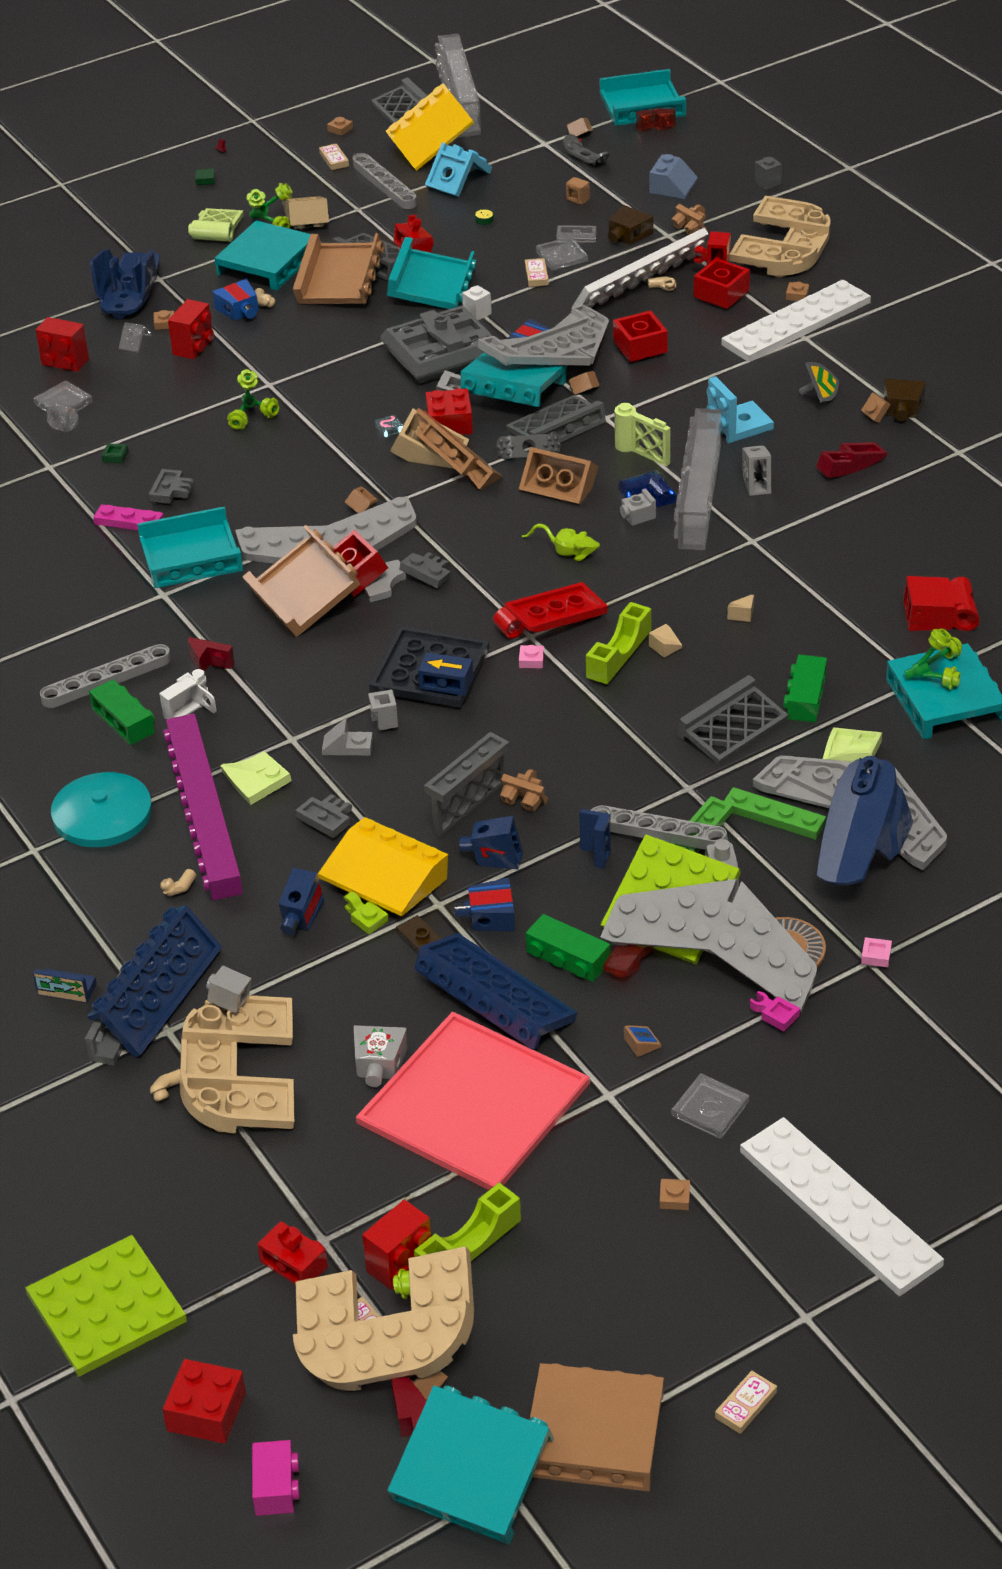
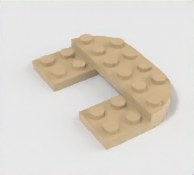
(800, 247)
(209, 1065)
(392, 1346)

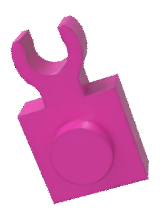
(776, 1012)

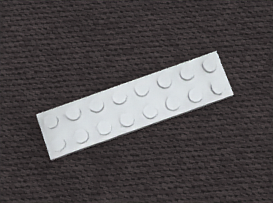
(641, 270)
(795, 320)
(842, 1206)

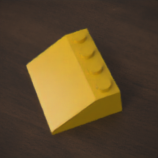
(428, 125)
(385, 866)

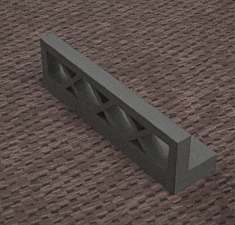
(102, 1043)

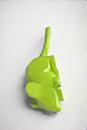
(569, 543)

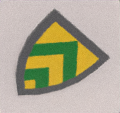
(822, 381)

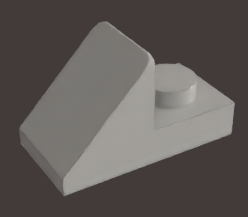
(341, 742)

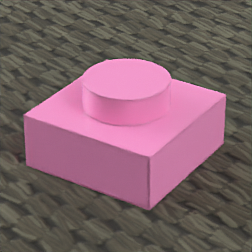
(531, 656)
(876, 952)

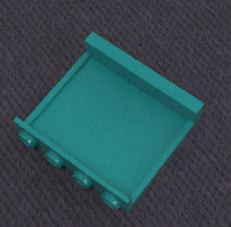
(639, 92)
(265, 252)
(430, 277)
(512, 383)
(189, 547)
(931, 703)
(469, 1462)

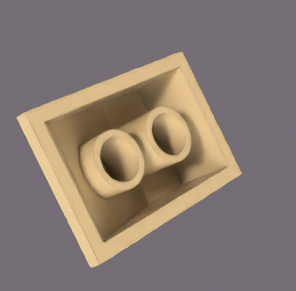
(306, 211)
(414, 449)

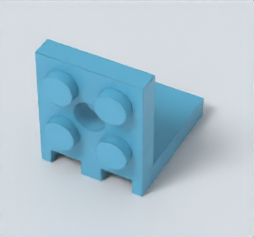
(460, 163)
(734, 415)

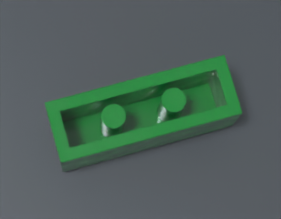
(805, 688)
(122, 711)
(567, 947)

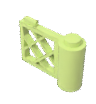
(217, 226)
(629, 432)

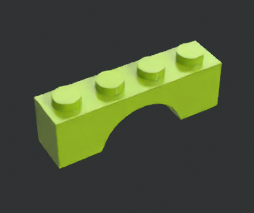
(632, 628)
(492, 1218)

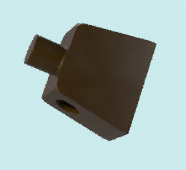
(630, 225)
(905, 397)

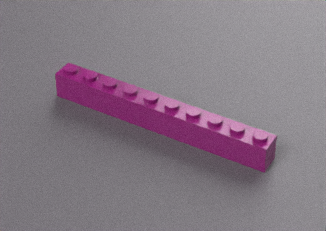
(202, 808)

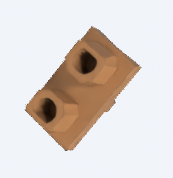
(691, 217)
(526, 787)

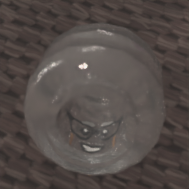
(62, 417)

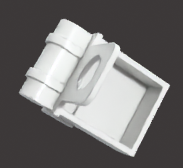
(186, 696)

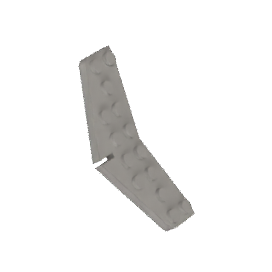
(568, 343)
(376, 525)
(815, 783)
(705, 920)

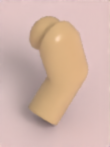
(665, 283)
(264, 299)
(173, 888)
(165, 1081)

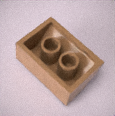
(558, 476)

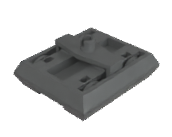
(436, 343)

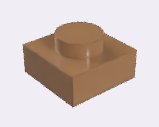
(340, 126)
(797, 291)
(161, 319)
(875, 407)
(674, 1194)

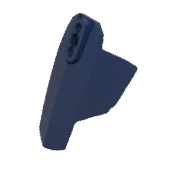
(123, 282)
(863, 818)

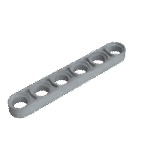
(384, 181)
(104, 673)
(660, 824)

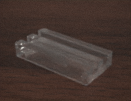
(578, 233)

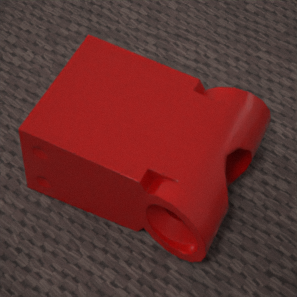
(939, 604)

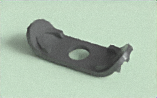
(575, 148)
(512, 445)

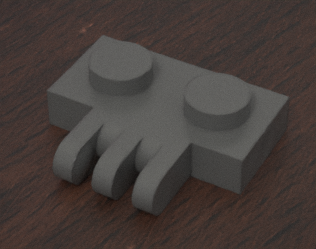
(170, 485)
(426, 568)
(327, 815)

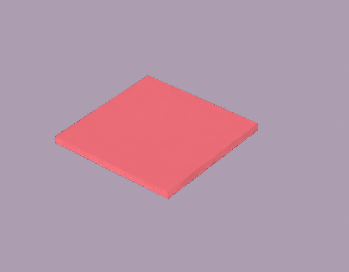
(473, 1101)

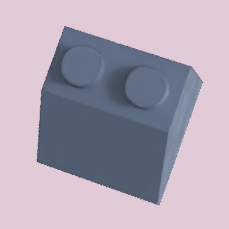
(671, 177)

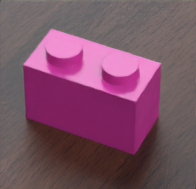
(274, 1477)

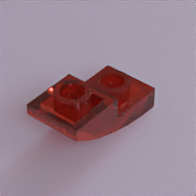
(656, 118)
(626, 959)

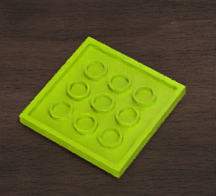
(666, 866)
(105, 1305)

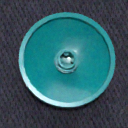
(101, 809)

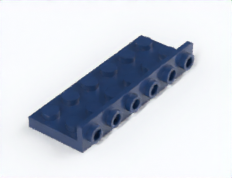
(156, 979)
(492, 989)

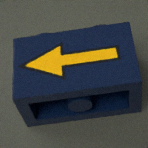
(445, 674)

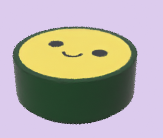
(484, 216)

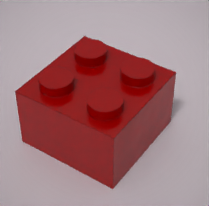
(721, 283)
(190, 329)
(640, 336)
(62, 344)
(451, 409)
(362, 557)
(393, 1241)
(204, 1401)

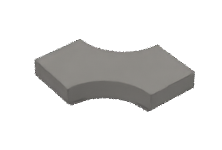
(382, 585)

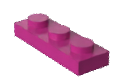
(124, 517)

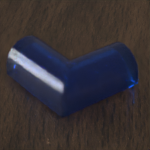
(653, 483)

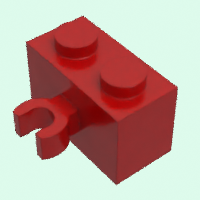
(421, 238)
(717, 247)
(292, 1253)

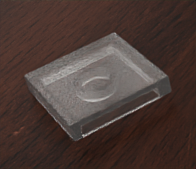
(561, 253)
(63, 393)
(710, 1105)

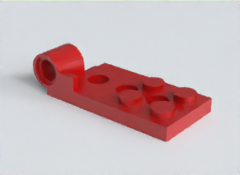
(549, 610)

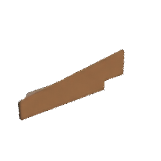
(455, 451)

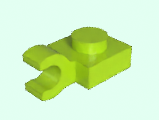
(365, 916)

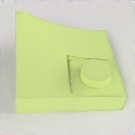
(851, 744)
(256, 776)

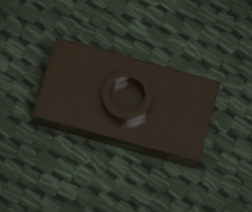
(416, 933)

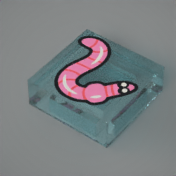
(388, 425)

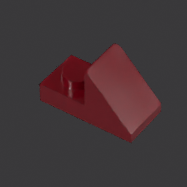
(210, 653)

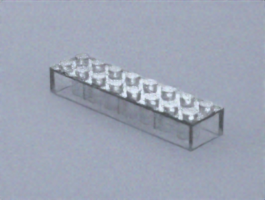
(456, 76)
(698, 479)

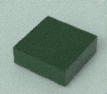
(205, 176)
(115, 453)

